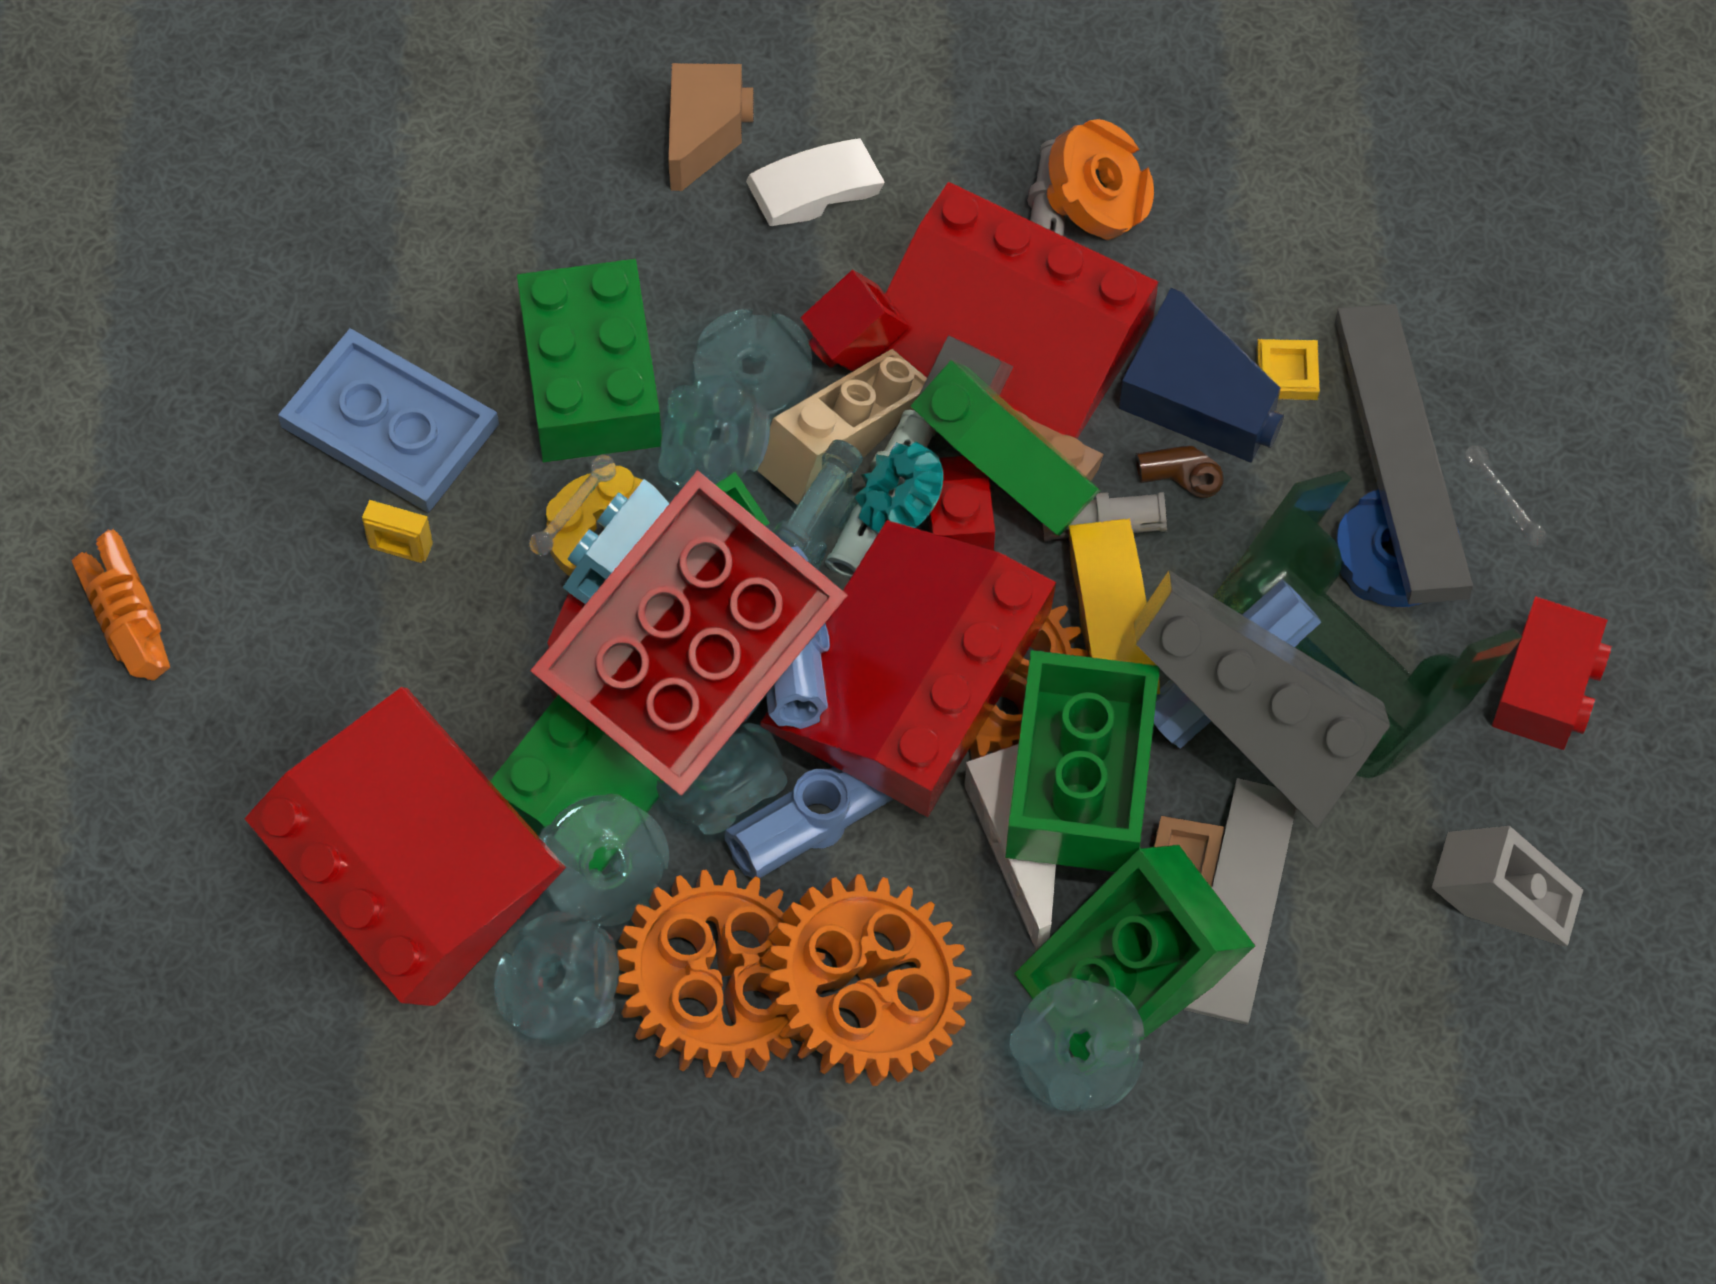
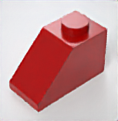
(964, 504)

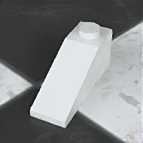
(990, 789)

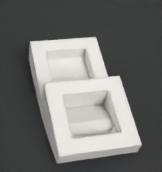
(807, 181)

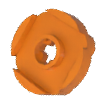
(1078, 191)

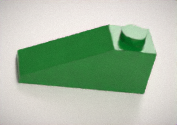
(1004, 446)

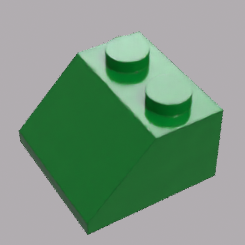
(568, 761)

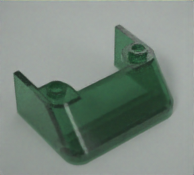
(1310, 561)

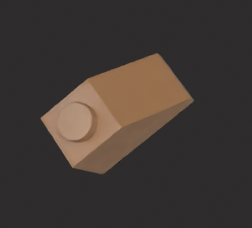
(705, 118)

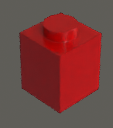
(853, 323)

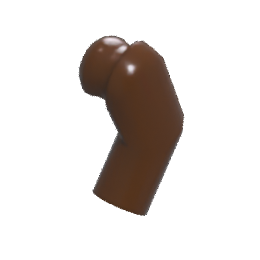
(1184, 466)

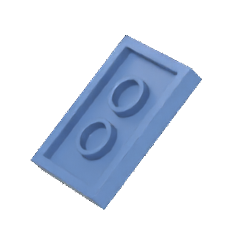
(389, 420)

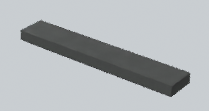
(1403, 455)

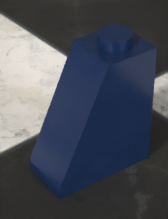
(1201, 383)

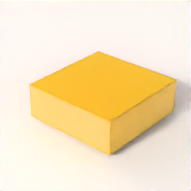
(1291, 366)
(397, 531)

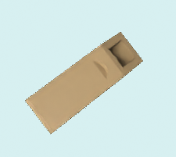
(853, 409)

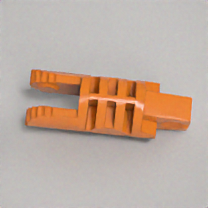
(123, 607)

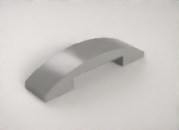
(1248, 886)

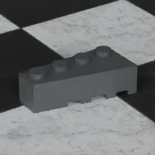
(1270, 699)

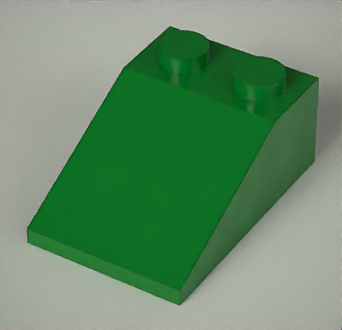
(1149, 934)

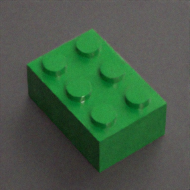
(590, 360)
(1082, 761)

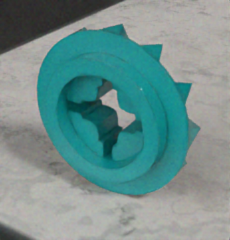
(912, 499)

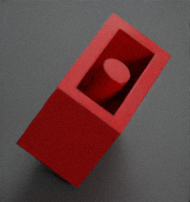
(1551, 674)

